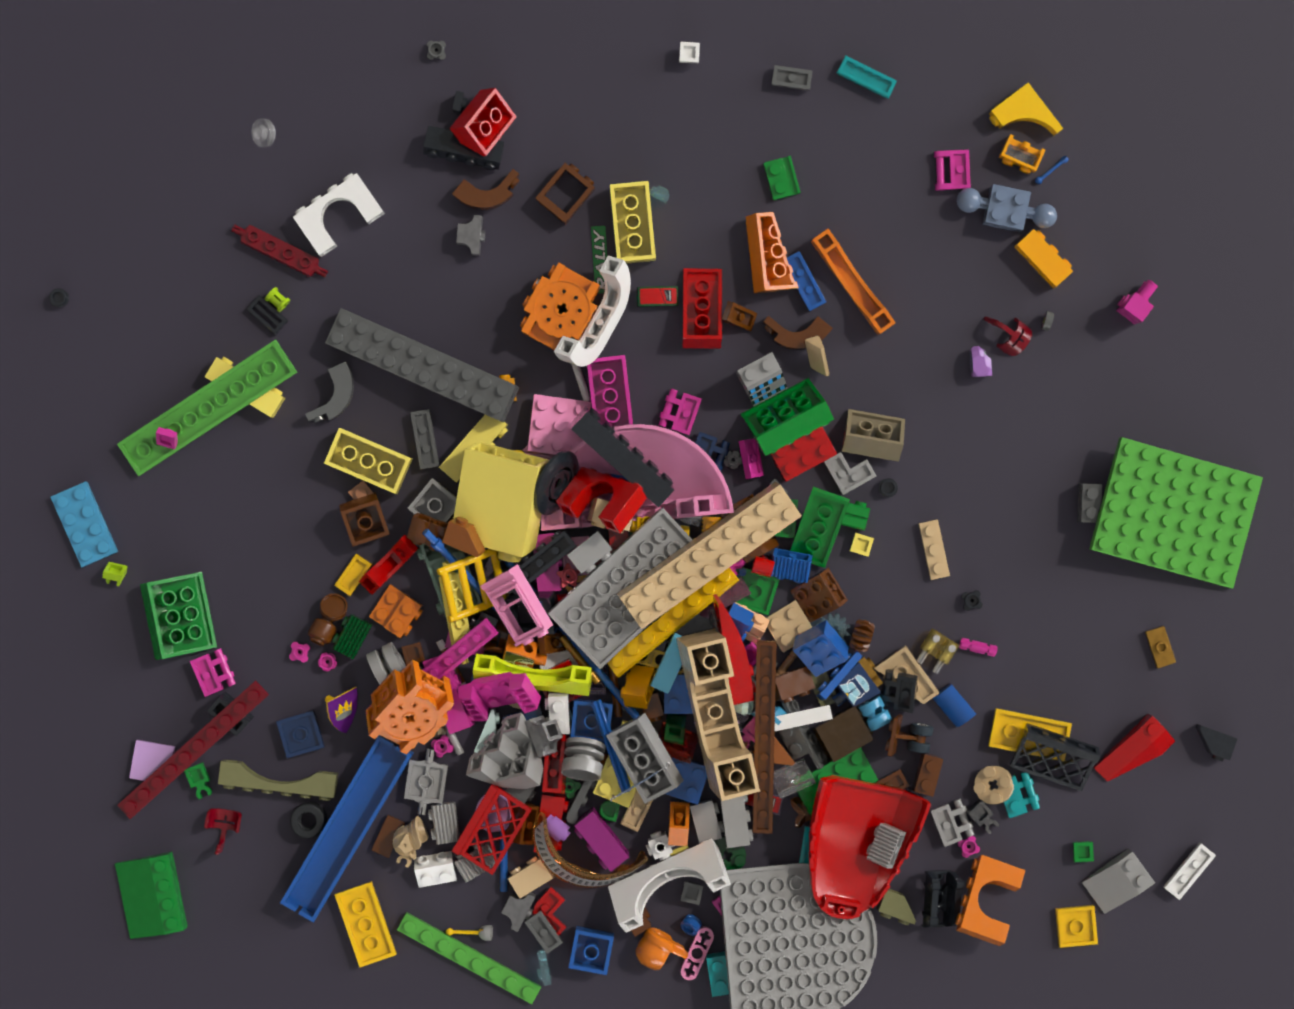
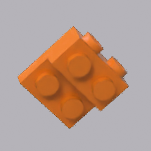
(396, 611)

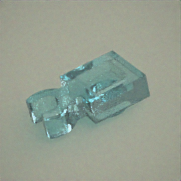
(544, 971)

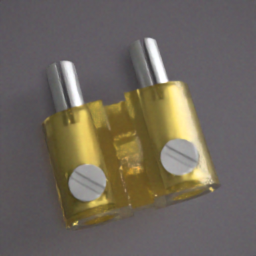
(939, 647)

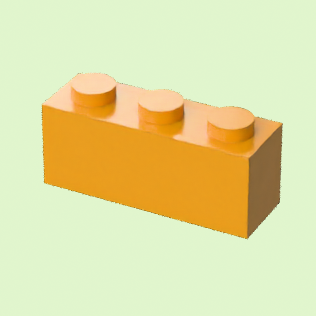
(1044, 258)

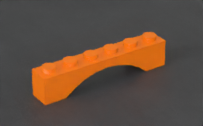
(851, 281)

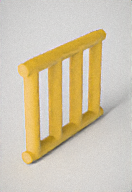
(460, 566)

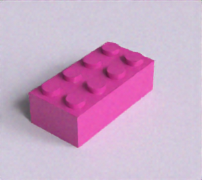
(610, 390)

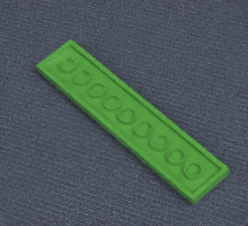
(209, 406)

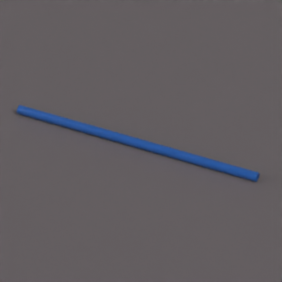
(600, 673)

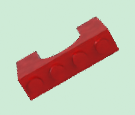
(589, 484)

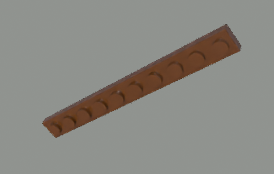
(764, 735)

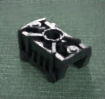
(949, 899)

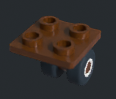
(917, 738)

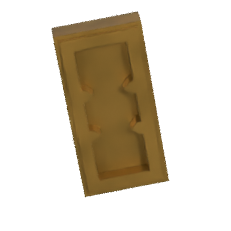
(1160, 647)

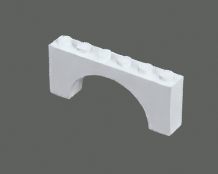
(633, 892)

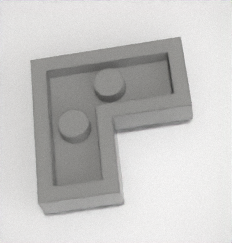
(846, 477)

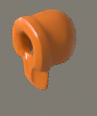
(656, 947)

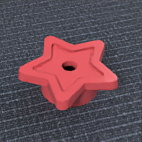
(573, 576)

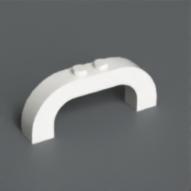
(615, 298)

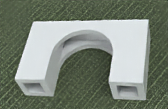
(311, 218)

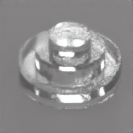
(263, 132)

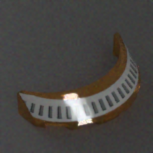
(572, 873)

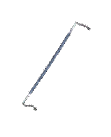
(613, 797)

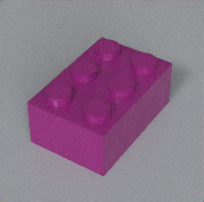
(601, 839)

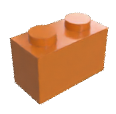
(678, 823)

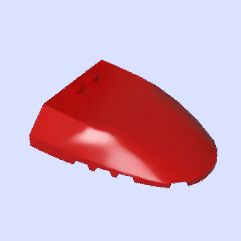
(839, 837)

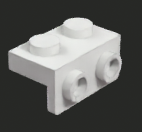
(435, 869)

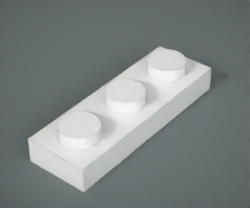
(1189, 871)

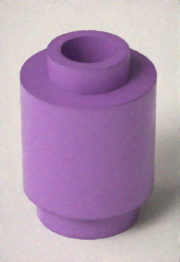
(557, 828)

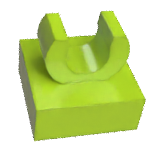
(114, 572)

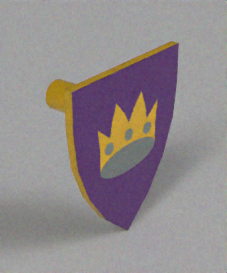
(342, 709)

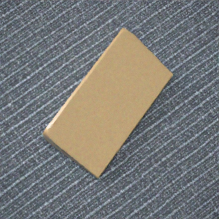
(817, 355)

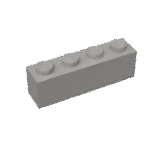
(735, 822)

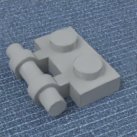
(946, 824)

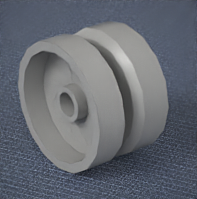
(384, 666)

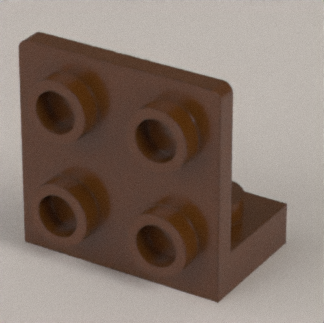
(819, 595)

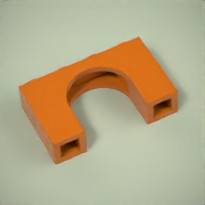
(972, 919)

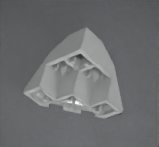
(508, 757)

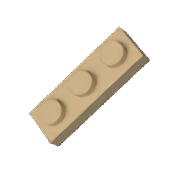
(934, 549)

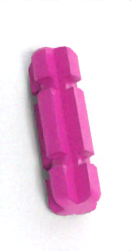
(978, 647)

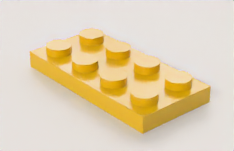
(1009, 728)
(365, 924)

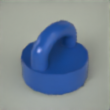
(691, 924)

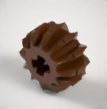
(862, 635)

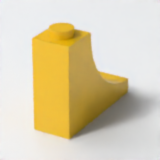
(1024, 106)

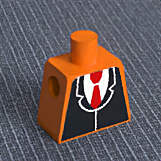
(523, 655)

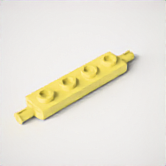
(461, 627)

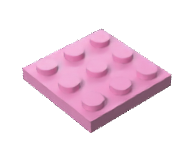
(550, 424)

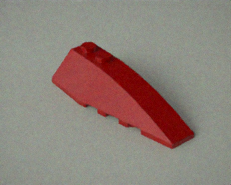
(741, 683)

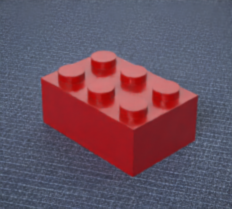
(803, 454)

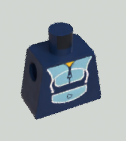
(855, 687)

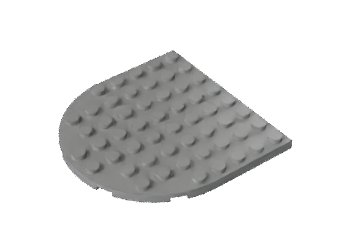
(786, 947)

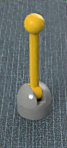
(484, 932)

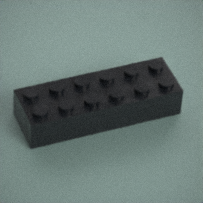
(621, 456)

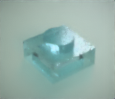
(660, 193)

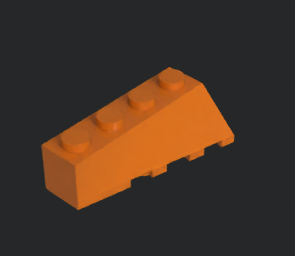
(767, 255)

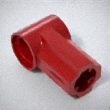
(763, 566)

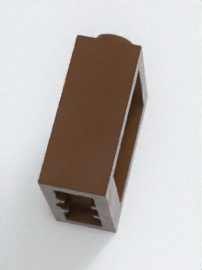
(555, 210)

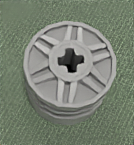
(583, 759)

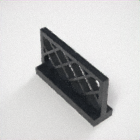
(1064, 745)

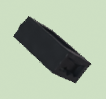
(548, 601)

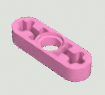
(686, 964)

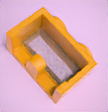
(1021, 155)

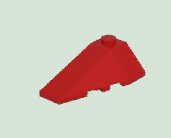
(1139, 746)

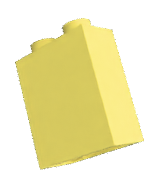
(499, 498)

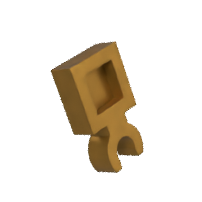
(868, 666)

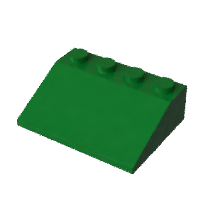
(787, 416)
(178, 615)
(151, 895)

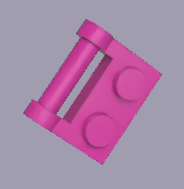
(959, 170)

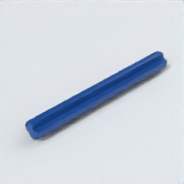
(606, 729)

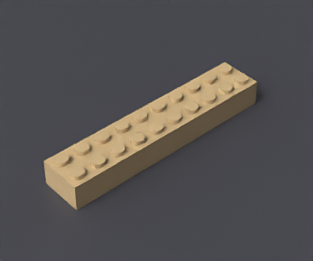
(709, 554)

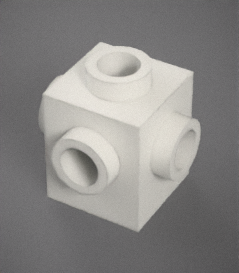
(659, 838)

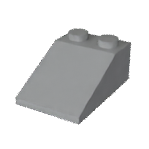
(1118, 881)

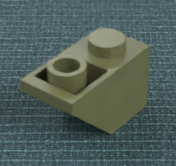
(896, 905)

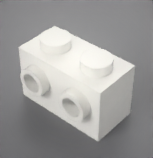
(559, 709)

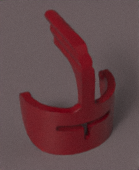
(1008, 346)
(219, 814)

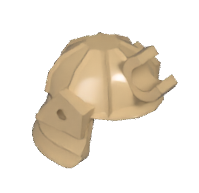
(409, 839)

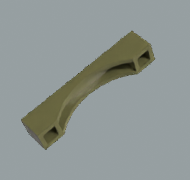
(238, 774)

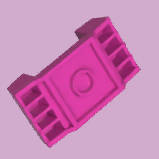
(498, 691)

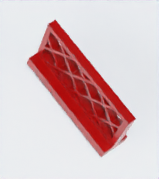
(481, 816)

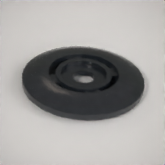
(548, 477)

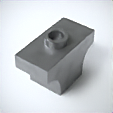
(471, 235)
(544, 735)
(518, 909)

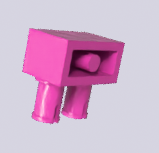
(1136, 305)

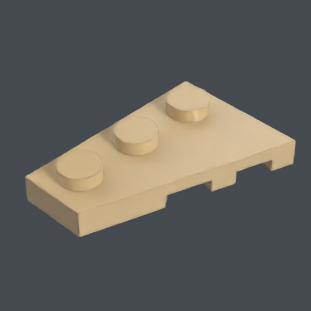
(904, 662)

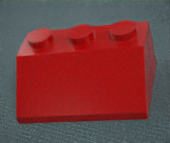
(483, 121)

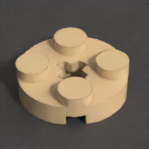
(983, 787)

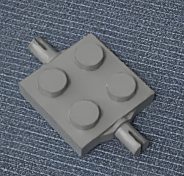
(426, 781)

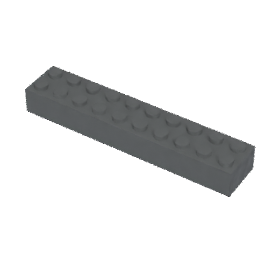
(422, 365)

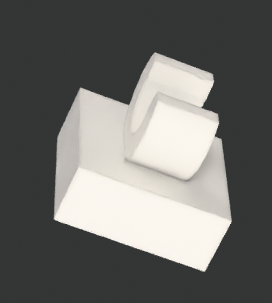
(689, 52)

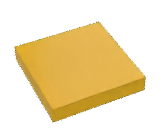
(1076, 926)

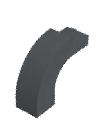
(342, 395)

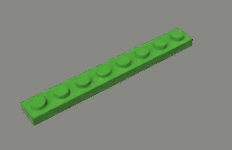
(469, 958)

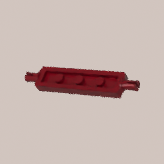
(279, 250)

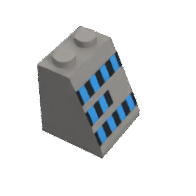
(762, 379)

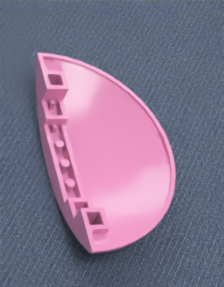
(695, 477)

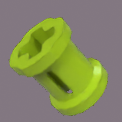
(277, 299)

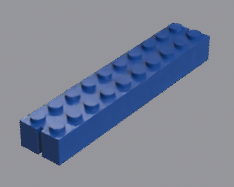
(346, 828)

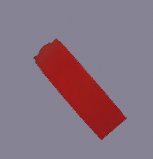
(388, 565)

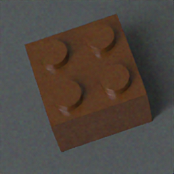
(364, 519)

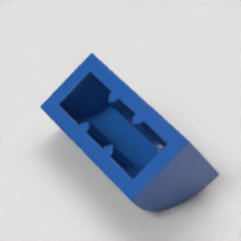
(954, 705)

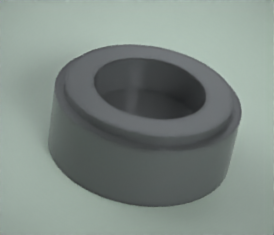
(1047, 321)

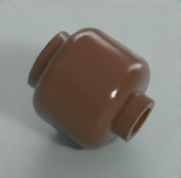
(321, 631)

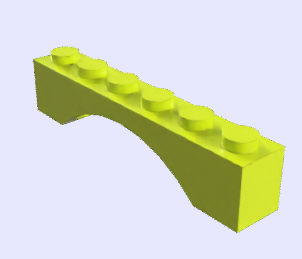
(563, 680)

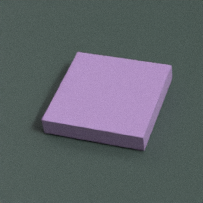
(148, 758)

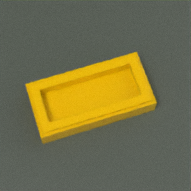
(352, 574)

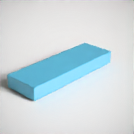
(668, 667)

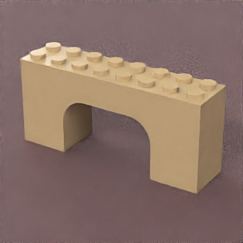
(706, 674)

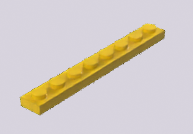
(671, 622)

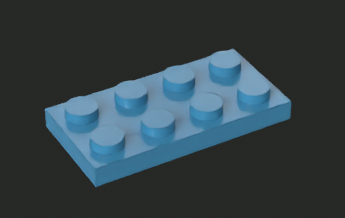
(84, 524)

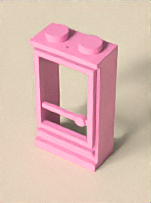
(506, 582)

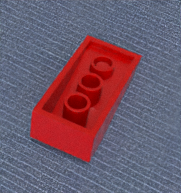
(702, 308)

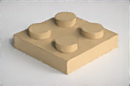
(787, 624)

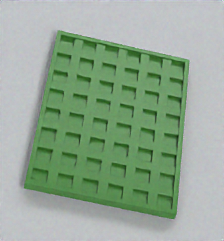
(1176, 513)

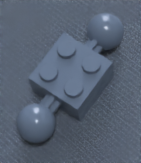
(1006, 208)

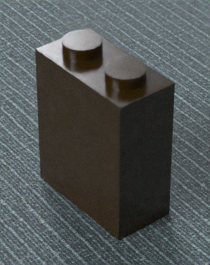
(843, 733)

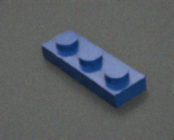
(807, 285)
(838, 675)

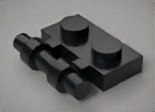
(905, 691)

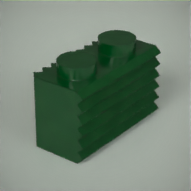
(352, 636)

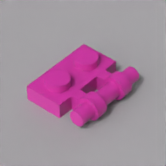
(685, 414)
(207, 675)

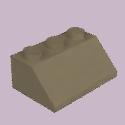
(873, 435)

